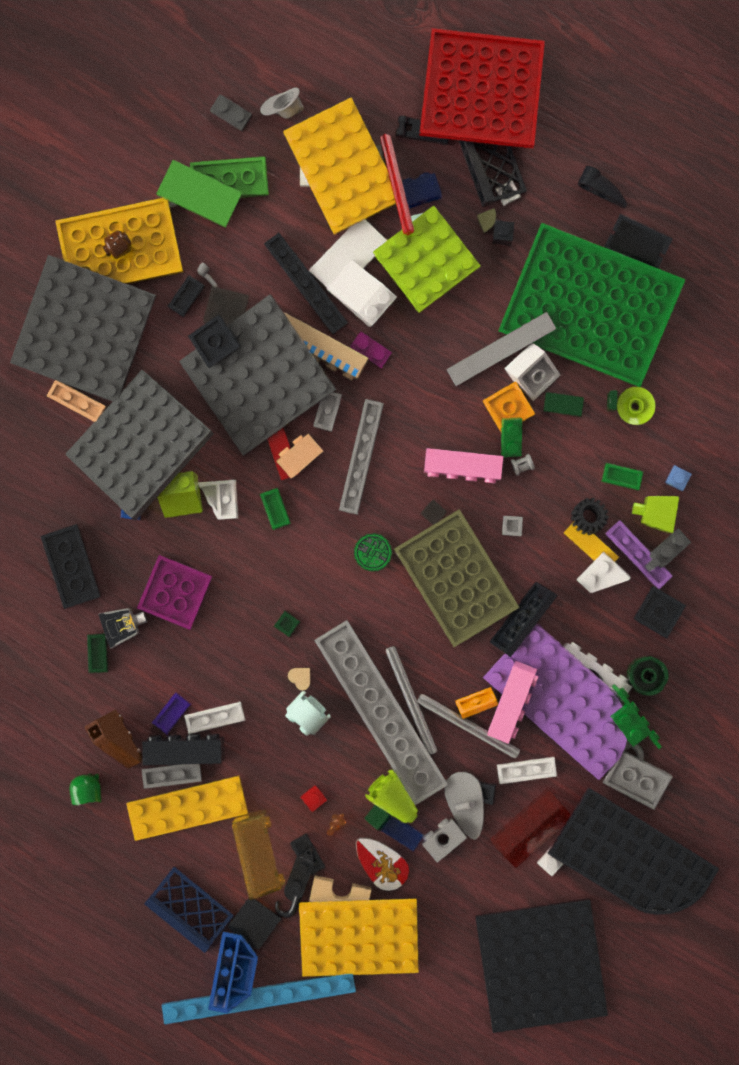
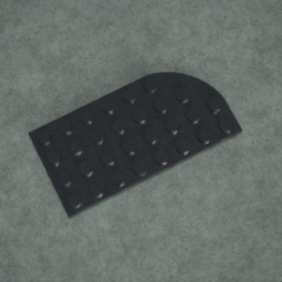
(631, 857)

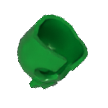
(85, 789)

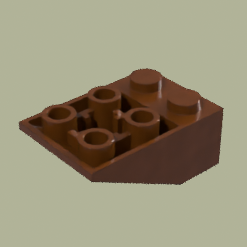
(114, 739)

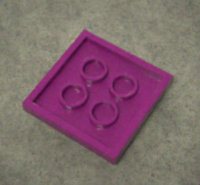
(174, 592)

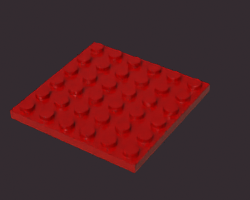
(482, 88)

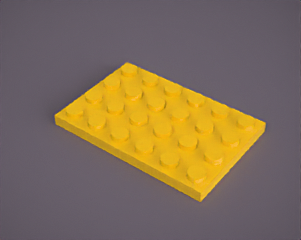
(341, 165)
(147, 225)
(359, 937)

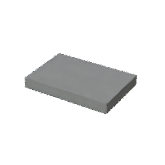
(638, 779)

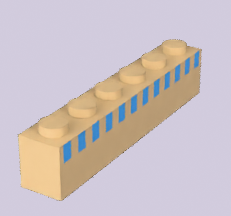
(333, 353)

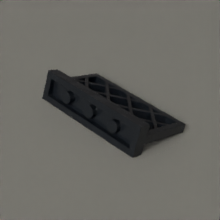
(480, 178)

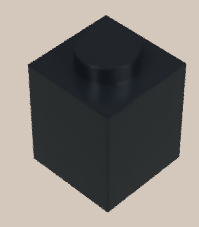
(503, 233)

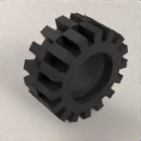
(600, 513)

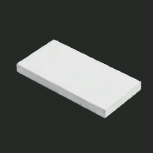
(354, 245)

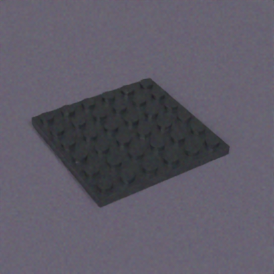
(541, 965)

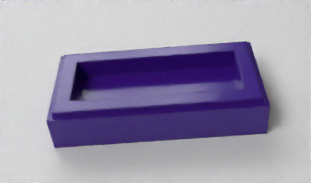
(171, 713)

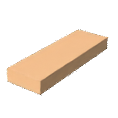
(76, 401)

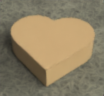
(300, 677)

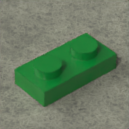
(511, 437)

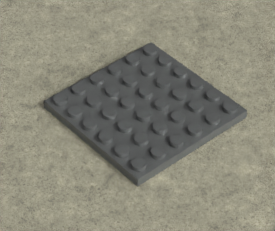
(83, 328)
(264, 380)
(139, 445)

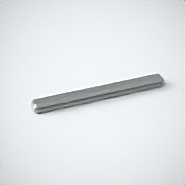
(411, 700)
(467, 725)

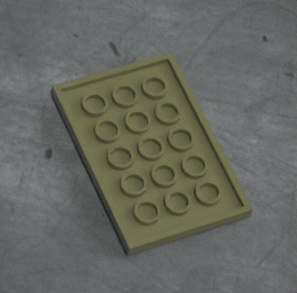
(456, 578)

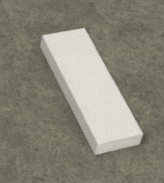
(214, 717)
(526, 770)

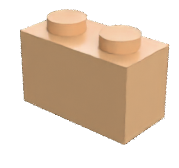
(299, 456)

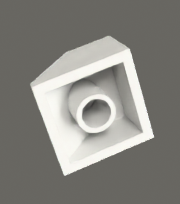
(532, 371)

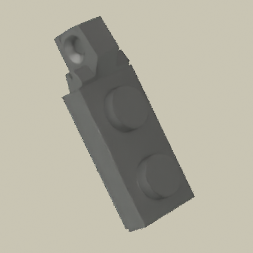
(667, 550)

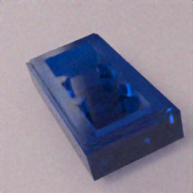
(403, 833)

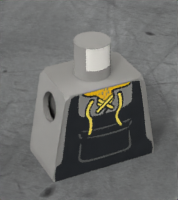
(121, 625)

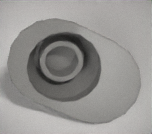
(285, 104)

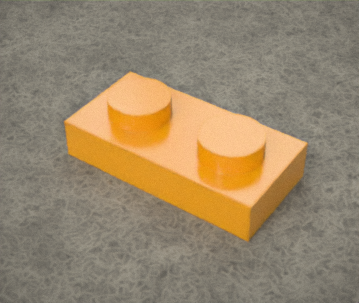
(476, 702)

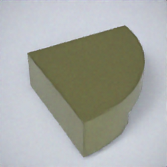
(487, 220)

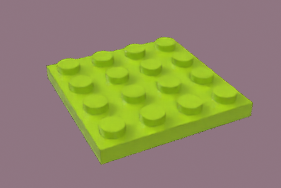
(426, 261)

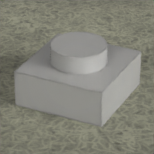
(512, 526)

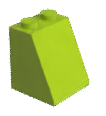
(181, 496)

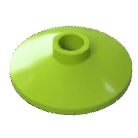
(645, 403)

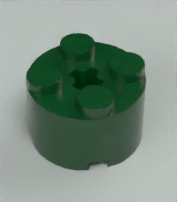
(656, 681)

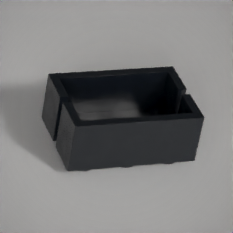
(638, 241)

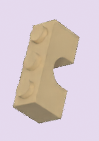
(323, 891)

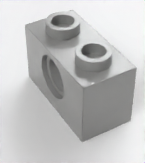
(440, 850)

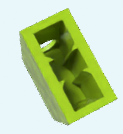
(658, 512)

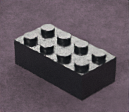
(186, 750)

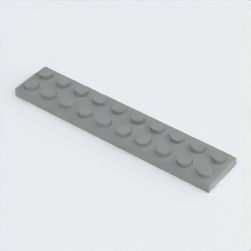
(381, 712)

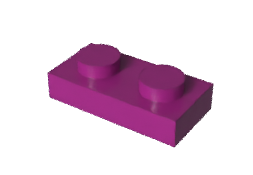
(374, 351)

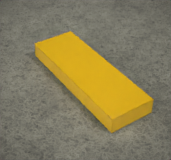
(589, 543)

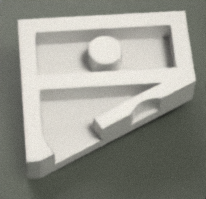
(222, 498)
(602, 574)

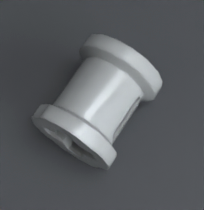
(522, 465)

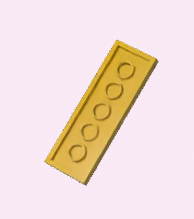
(187, 808)

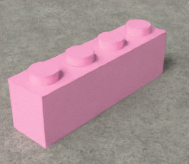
(463, 465)
(512, 701)

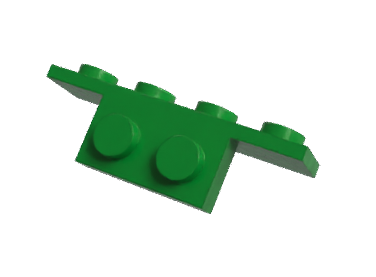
(630, 723)

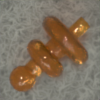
(338, 821)

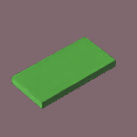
(242, 174)
(199, 193)

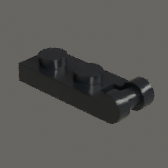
(414, 133)

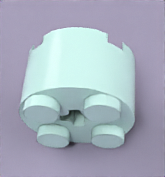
(307, 713)

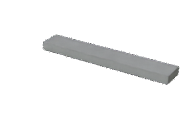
(501, 349)
(361, 456)

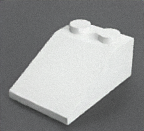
(361, 293)

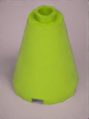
(392, 797)

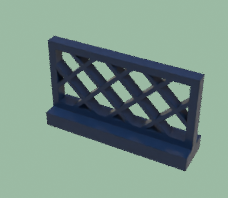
(178, 923)

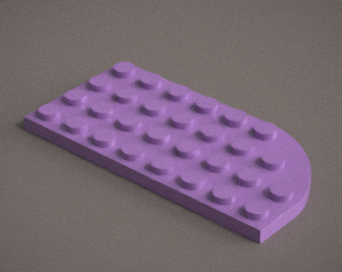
(567, 701)

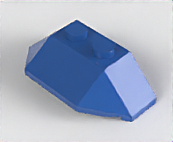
(233, 973)

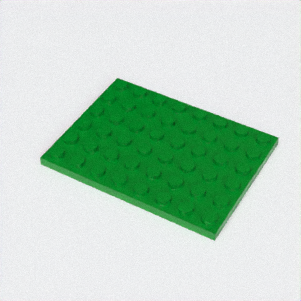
(601, 302)

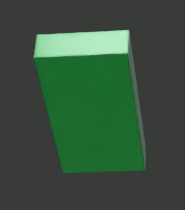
(622, 476)
(275, 508)

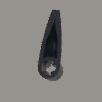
(597, 184)

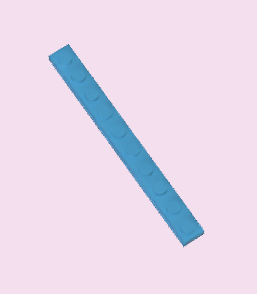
(263, 997)

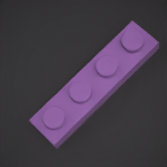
(637, 553)

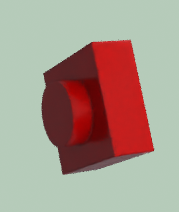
(313, 798)

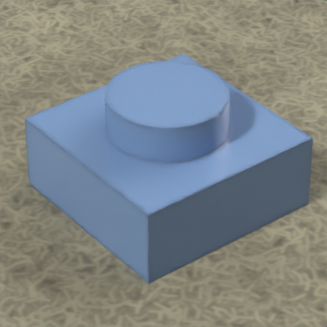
(678, 478)

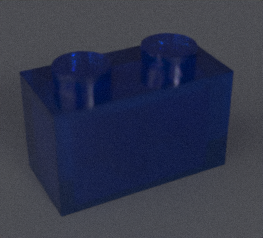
(421, 190)

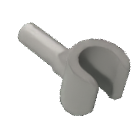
(203, 270)

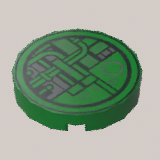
(372, 552)

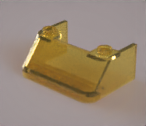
(256, 854)

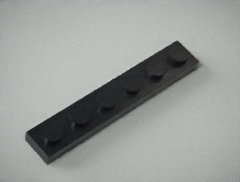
(305, 283)

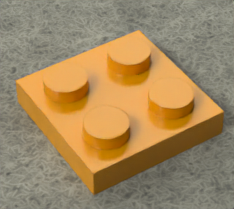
(508, 404)

